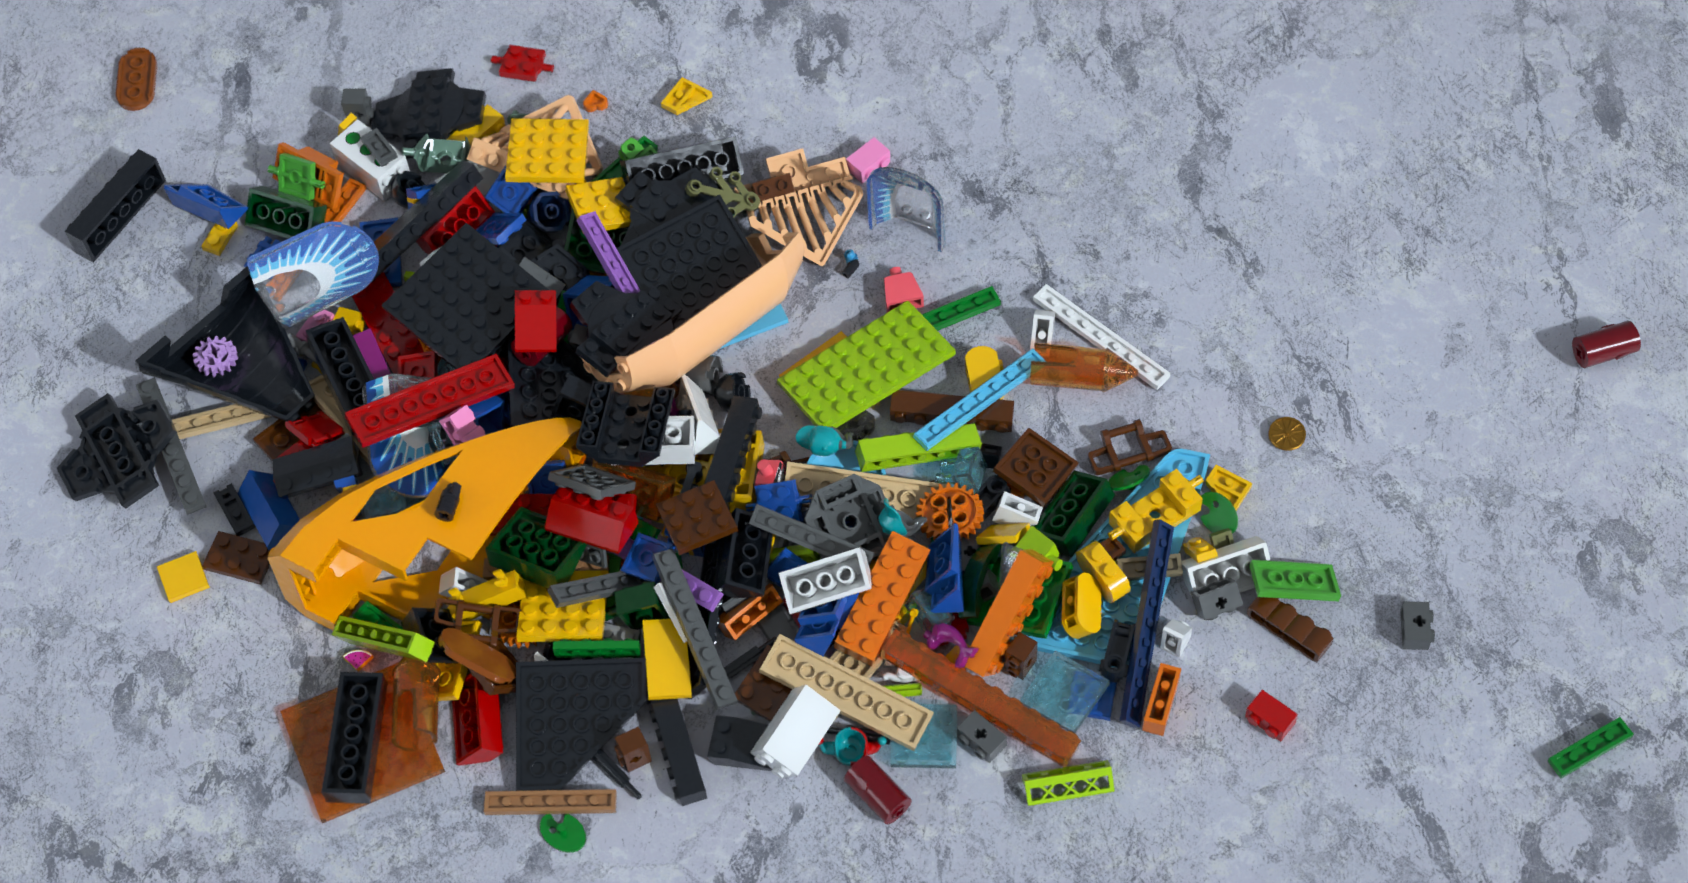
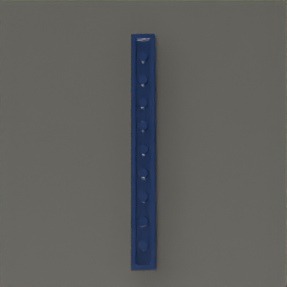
(1146, 624)

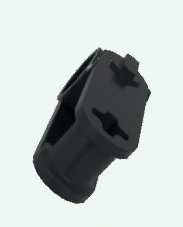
(990, 497)
(1117, 651)

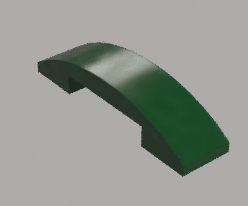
(974, 578)

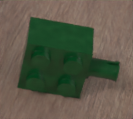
(636, 605)

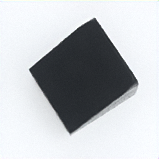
(991, 454)

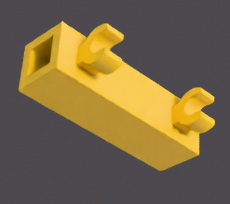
(500, 591)

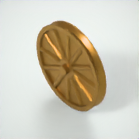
(1287, 433)

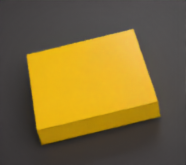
(1002, 533)
(183, 577)

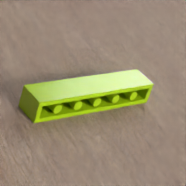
(905, 450)
(383, 638)

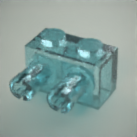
(965, 469)
(384, 504)

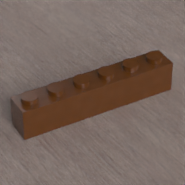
(924, 407)

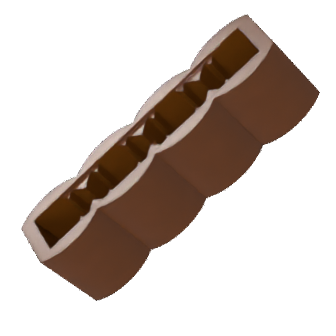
(1292, 627)

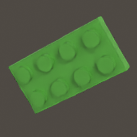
(1295, 580)

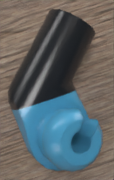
(852, 263)

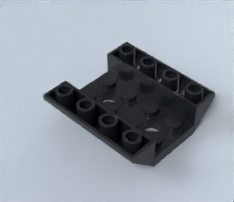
(608, 426)

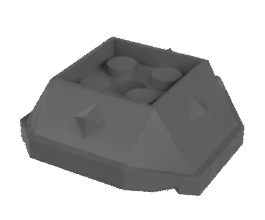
(854, 499)

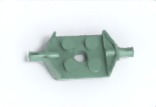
(430, 151)

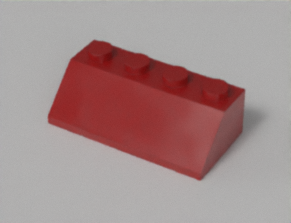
(470, 209)
(591, 521)
(476, 724)

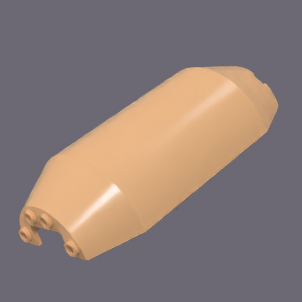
(713, 326)

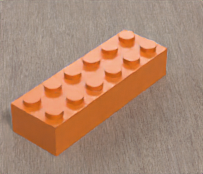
(880, 606)
(1008, 611)

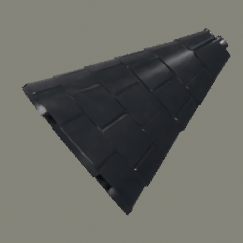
(267, 367)

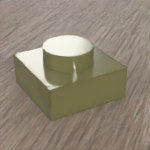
(1221, 538)

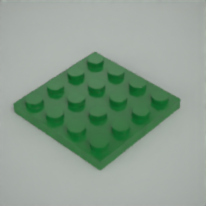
(1045, 606)

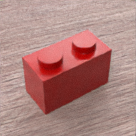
(1271, 715)

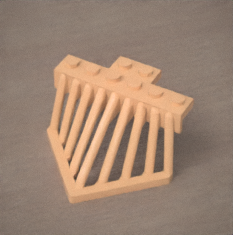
(493, 151)
(805, 180)

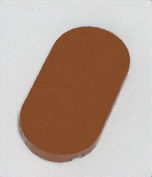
(136, 79)
(477, 656)

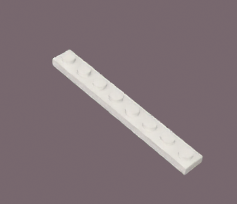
(1100, 335)

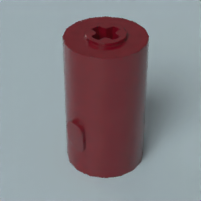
(563, 328)
(1606, 344)
(877, 790)

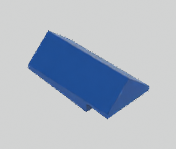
(206, 203)
(268, 511)
(945, 572)
(819, 625)

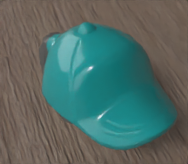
(823, 439)
(898, 521)

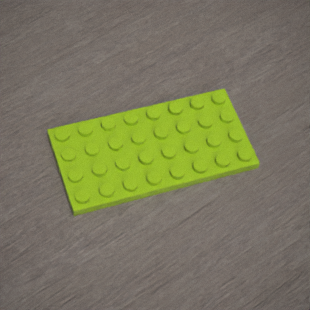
(866, 366)

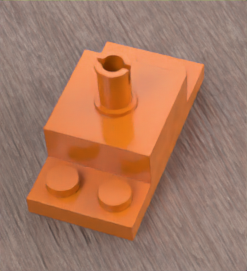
(325, 171)

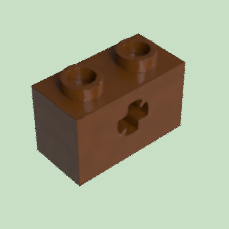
(773, 186)
(1020, 656)
(632, 749)

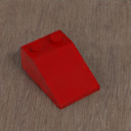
(535, 321)

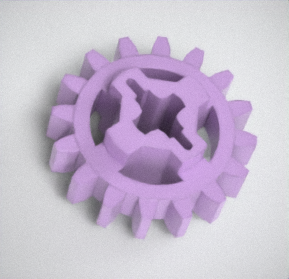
(205, 356)

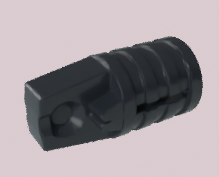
(448, 502)

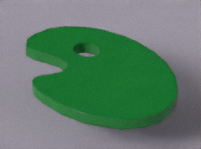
(1128, 480)
(1221, 517)
(568, 836)

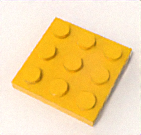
(600, 197)

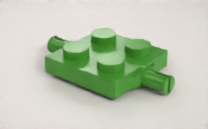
(296, 176)

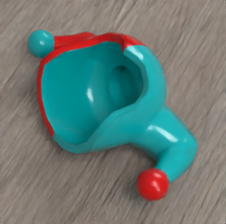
(851, 746)

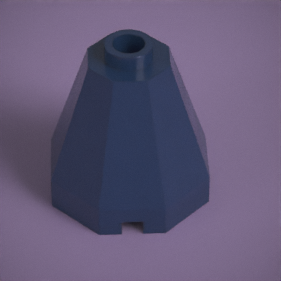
(549, 212)

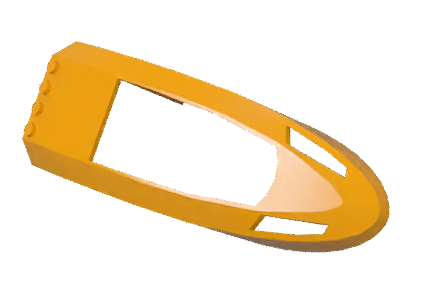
(333, 563)

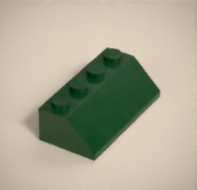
(281, 212)
(1075, 511)

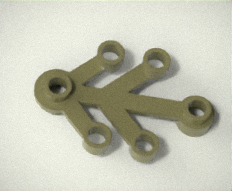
(726, 192)

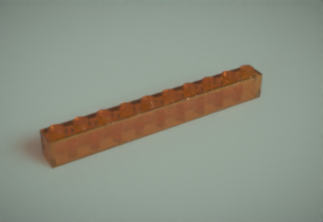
(975, 694)

